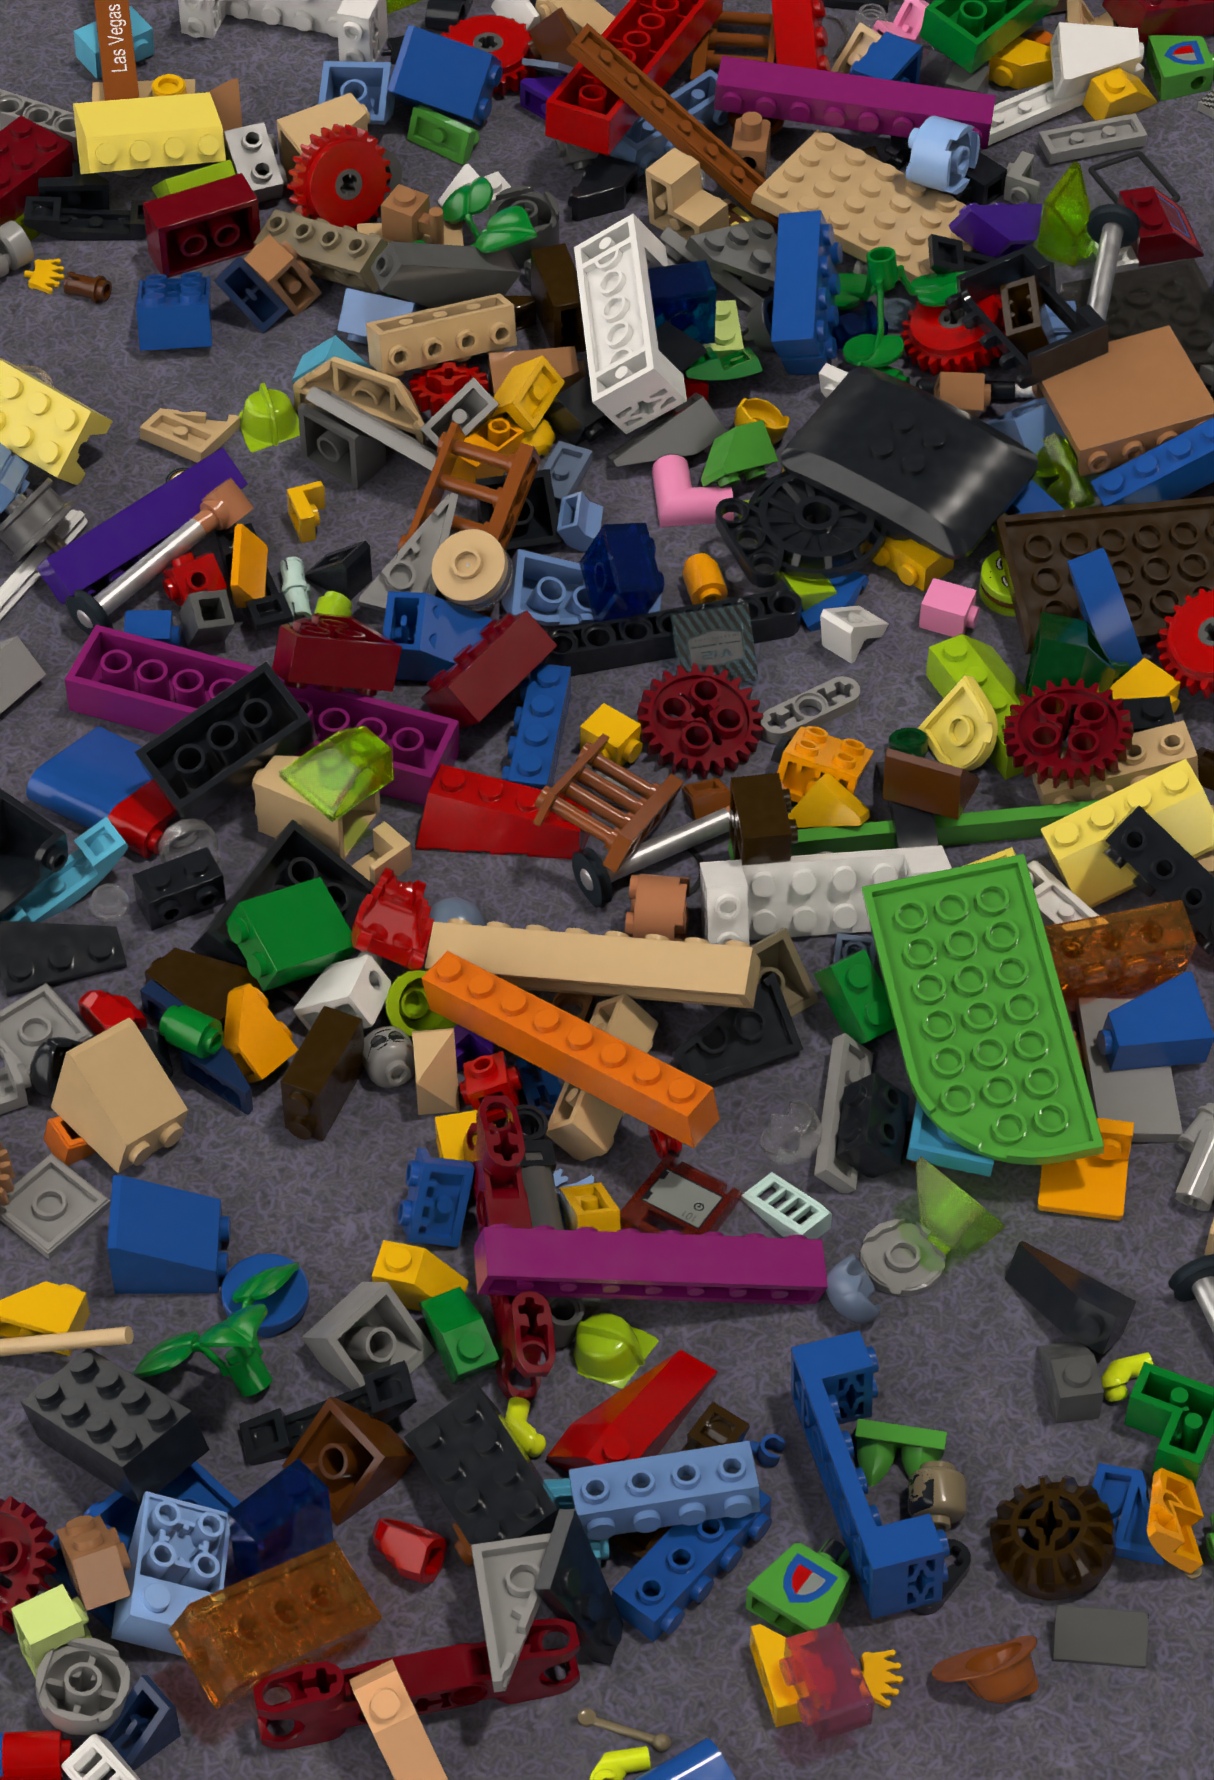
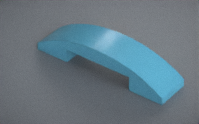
(97, 855)

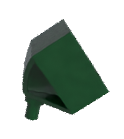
(1071, 651)

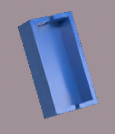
(805, 292)

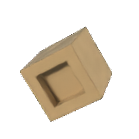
(389, 852)

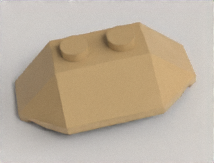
(369, 390)

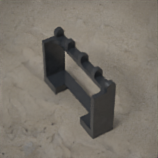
(1088, 327)

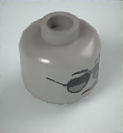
(388, 1054)

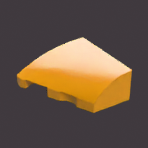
(1171, 1517)

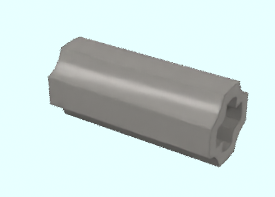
(1197, 1181)

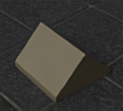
(780, 956)

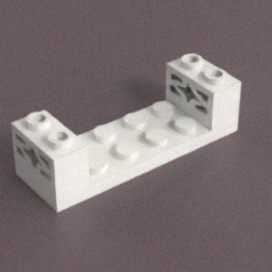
(356, 23)
(625, 367)
(804, 894)

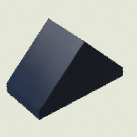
(250, 294)
(145, 1724)

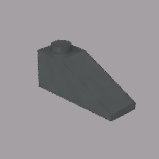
(679, 432)

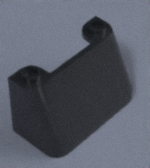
(28, 851)

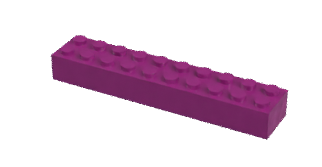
(160, 683)

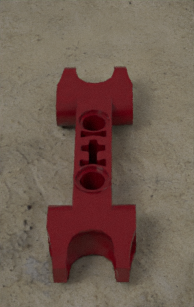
(497, 1185)
(434, 1678)

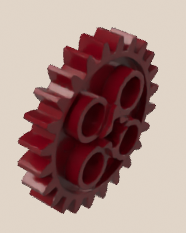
(699, 721)
(1095, 741)
(22, 1556)

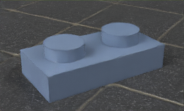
(567, 468)

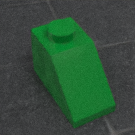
(459, 1334)

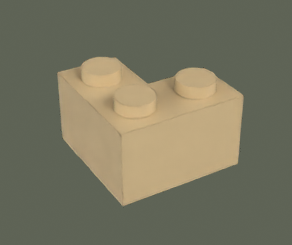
(678, 197)

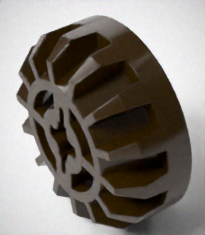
(1065, 1564)

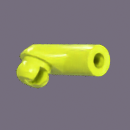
(1119, 1373)
(517, 1417)

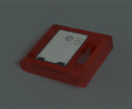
(680, 1198)

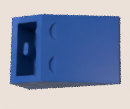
(174, 312)
(428, 632)

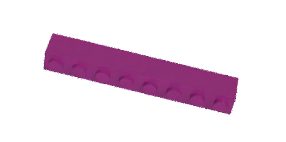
(845, 99)
(649, 1265)

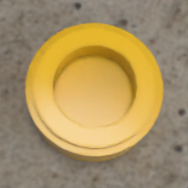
(168, 85)

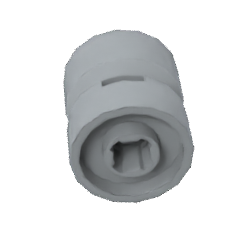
(14, 248)

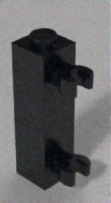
(985, 182)

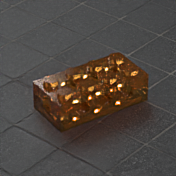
(1122, 946)
(274, 1623)

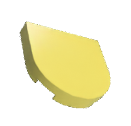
(962, 727)

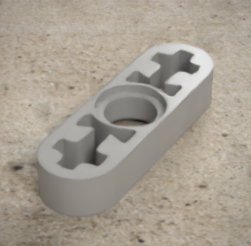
(815, 697)

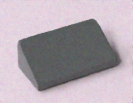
(1100, 1636)

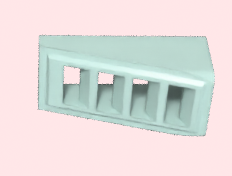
(818, 1216)

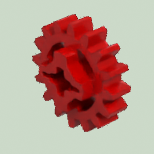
(438, 385)

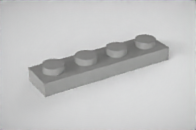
(847, 1064)

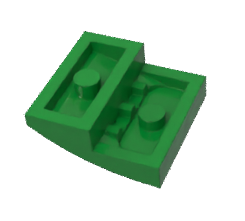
(731, 366)

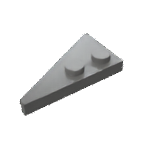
(676, 250)
(412, 565)
(507, 1598)

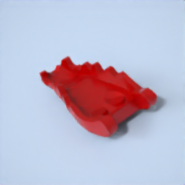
(394, 922)

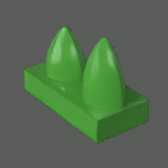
(442, 134)
(879, 1443)

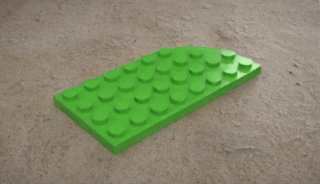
(983, 1012)

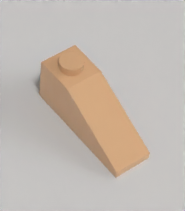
(396, 1724)

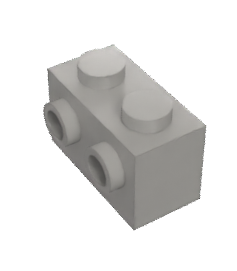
(253, 155)

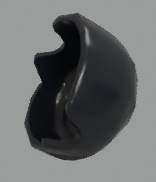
(48, 1062)

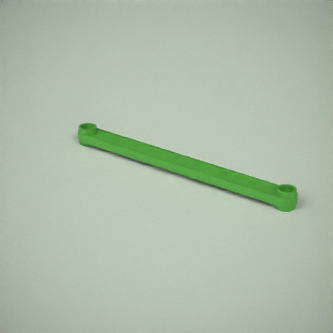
(969, 828)

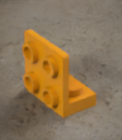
(814, 754)
(1094, 1183)

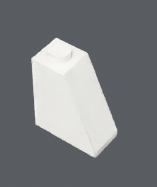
(1089, 51)

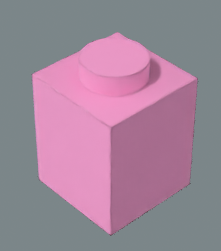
(948, 608)

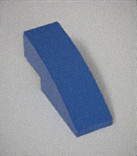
(1104, 606)

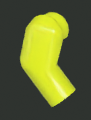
(616, 1764)

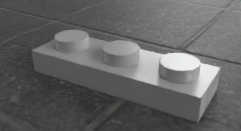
(1092, 138)

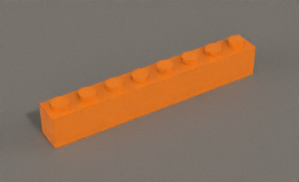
(571, 1049)

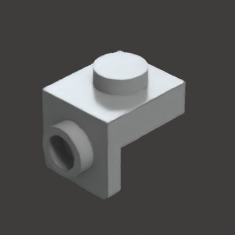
(1019, 181)
(13, 1082)

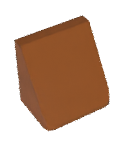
(706, 797)

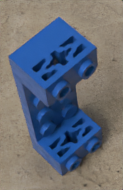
(894, 1562)

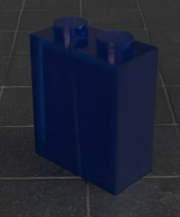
(280, 1520)

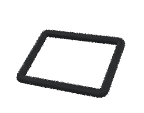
(1092, 171)

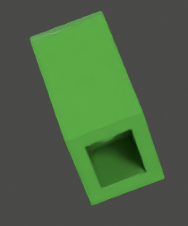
(739, 454)

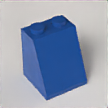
(445, 76)
(165, 1239)

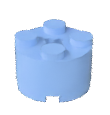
(942, 154)

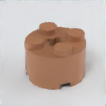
(658, 906)

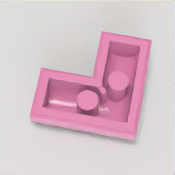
(679, 501)

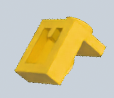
(303, 508)

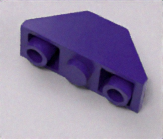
(998, 227)

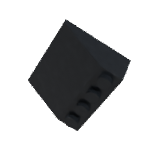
(288, 860)

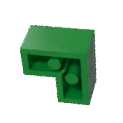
(856, 997)
(1179, 1414)

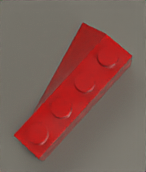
(494, 817)

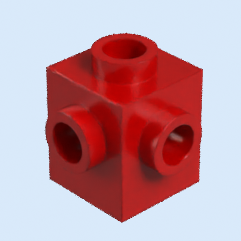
(192, 575)
(490, 1077)

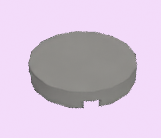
(900, 1270)

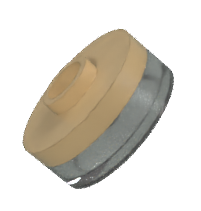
(472, 569)

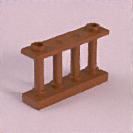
(706, 59)
(506, 501)
(631, 827)

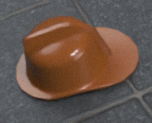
(995, 1671)

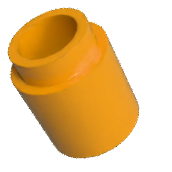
(703, 579)

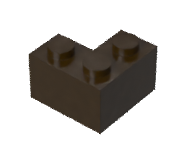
(760, 819)

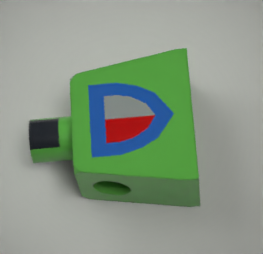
(1179, 65)
(802, 1588)

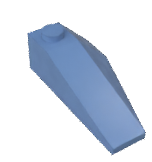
(550, 590)

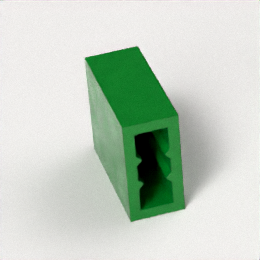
(290, 933)

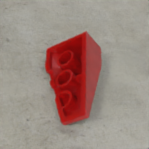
(636, 1418)

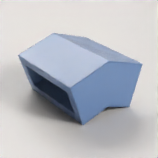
(579, 521)

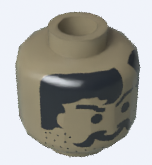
(939, 1491)

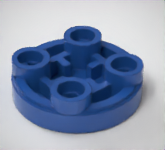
(284, 1306)

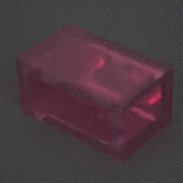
(827, 1682)

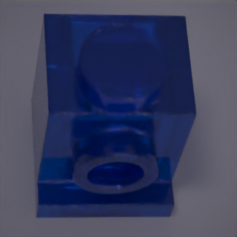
(857, 323)

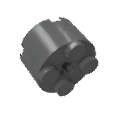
(543, 214)

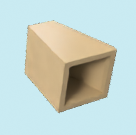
(298, 127)
(280, 803)
(119, 1097)

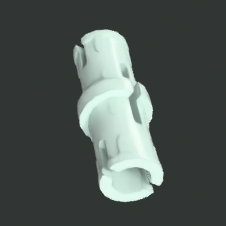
(295, 588)

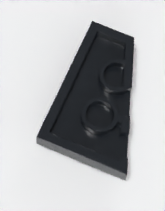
(55, 953)
(741, 1038)
(576, 1588)

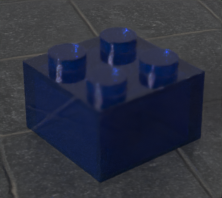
(685, 298)
(621, 572)

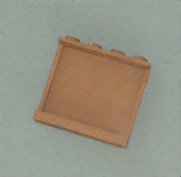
(1127, 399)

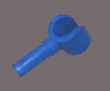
(759, 1449)

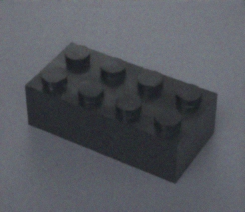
(225, 743)
(115, 1425)
(483, 1471)

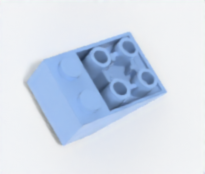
(174, 1560)

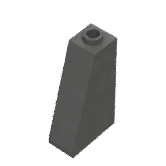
(443, 273)

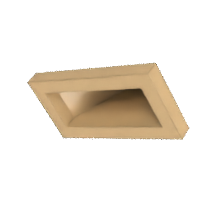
(435, 1071)

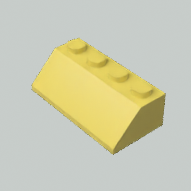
(148, 133)
(1169, 797)

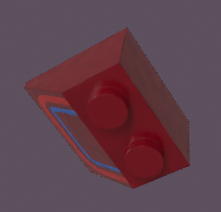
(1164, 227)

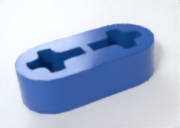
(531, 1091)

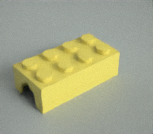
(45, 423)

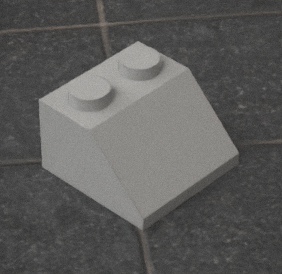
(367, 1334)

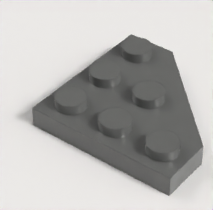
(741, 249)

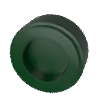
(909, 741)

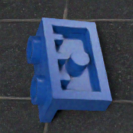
(435, 1199)

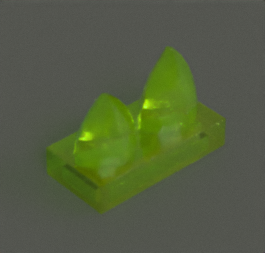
(1057, 459)

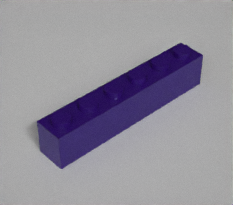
(135, 529)

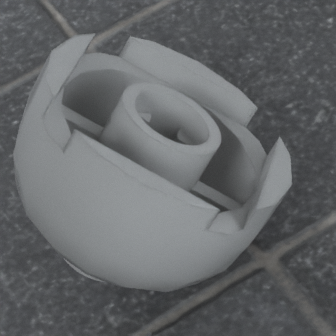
(82, 1686)

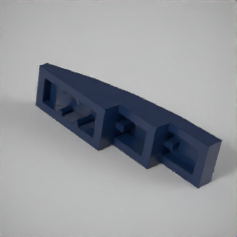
(216, 1072)

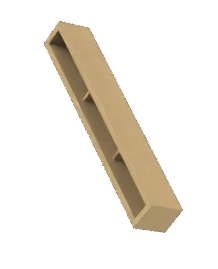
(604, 963)

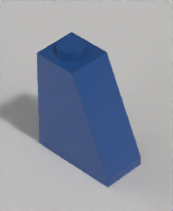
(1158, 1028)

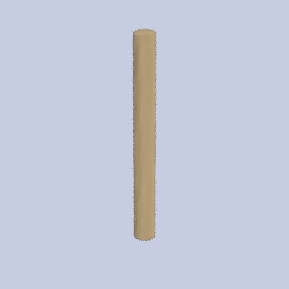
(66, 1341)

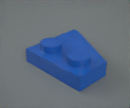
(1129, 1506)

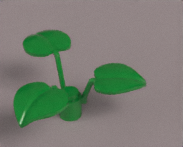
(503, 229)
(882, 276)
(238, 1331)

